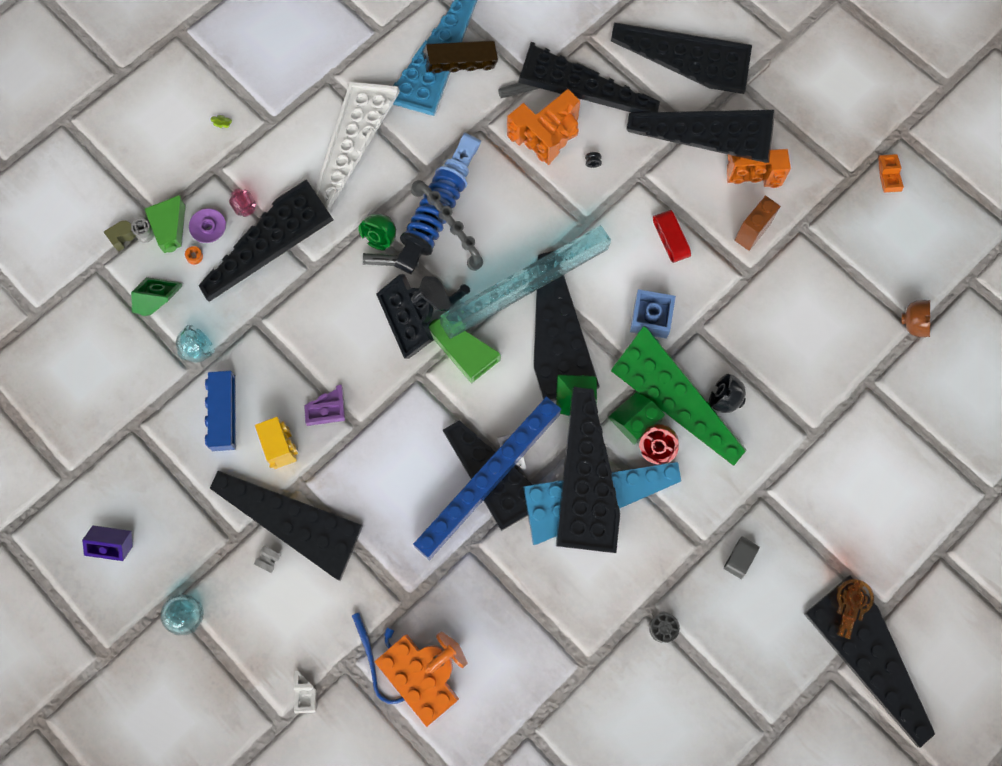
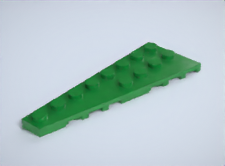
(658, 378)

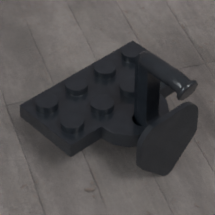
(412, 308)

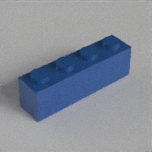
(221, 411)

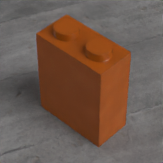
(757, 223)

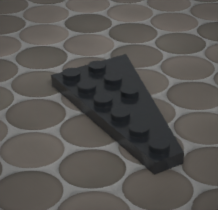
(507, 499)

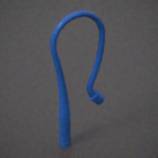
(365, 640)

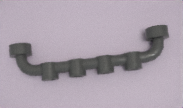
(418, 188)

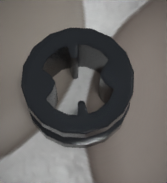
(593, 159)

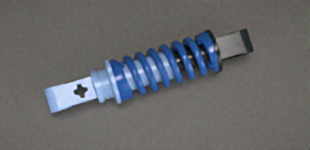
(448, 181)

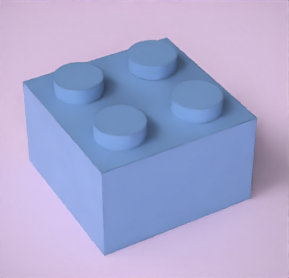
(654, 312)

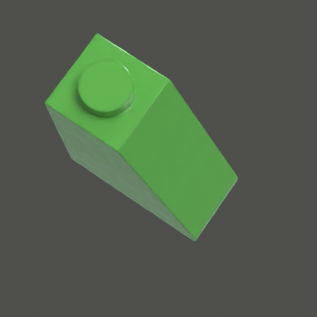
(167, 223)

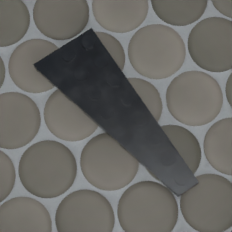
(557, 75)
(728, 132)

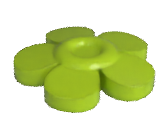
(220, 121)

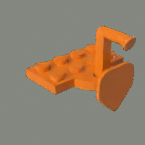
(421, 676)

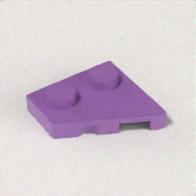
(326, 408)

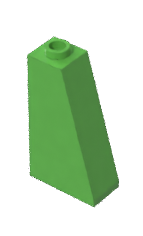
(465, 351)

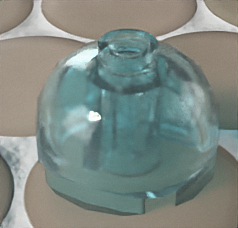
(193, 345)
(181, 614)

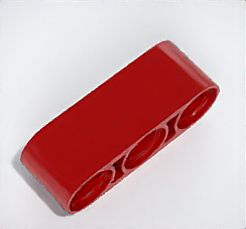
(671, 236)

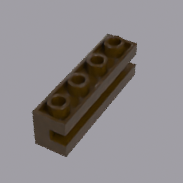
(460, 56)

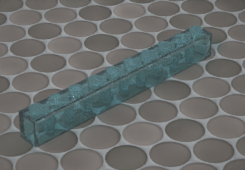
(524, 282)

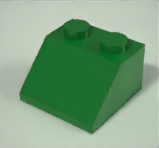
(636, 416)

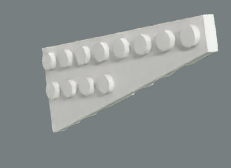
(356, 125)

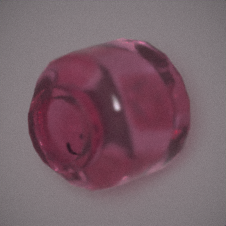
(242, 202)

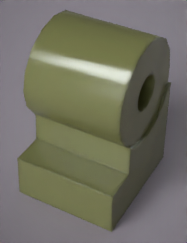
(119, 234)

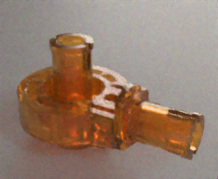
(852, 604)

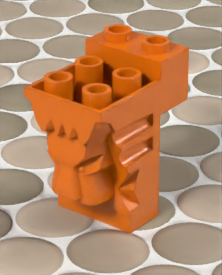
(548, 129)
(772, 173)

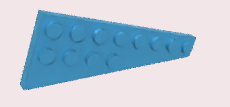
(423, 89)
(630, 486)

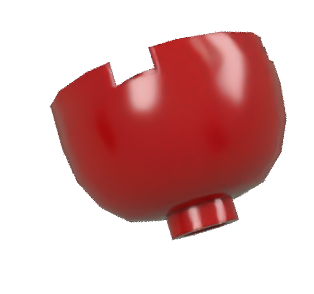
(659, 444)

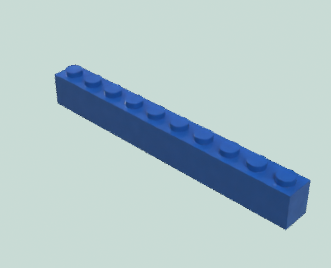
(487, 478)

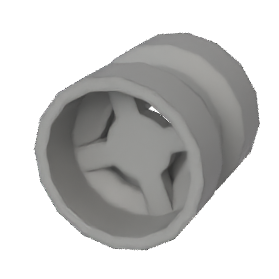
(142, 230)
(267, 559)

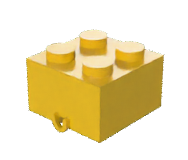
(276, 443)

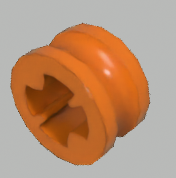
(198, 259)

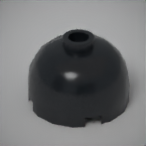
(729, 394)

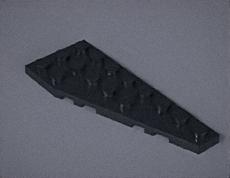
(702, 59)

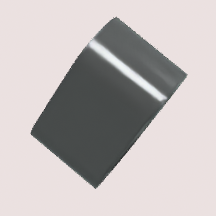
(741, 557)

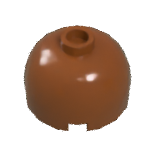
(918, 318)

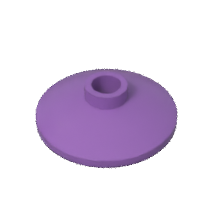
(202, 220)

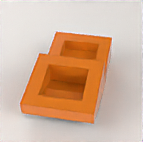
(890, 173)

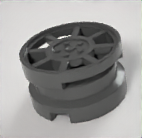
(664, 628)

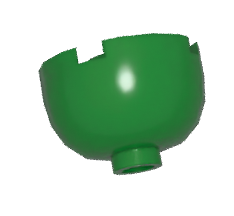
(378, 231)

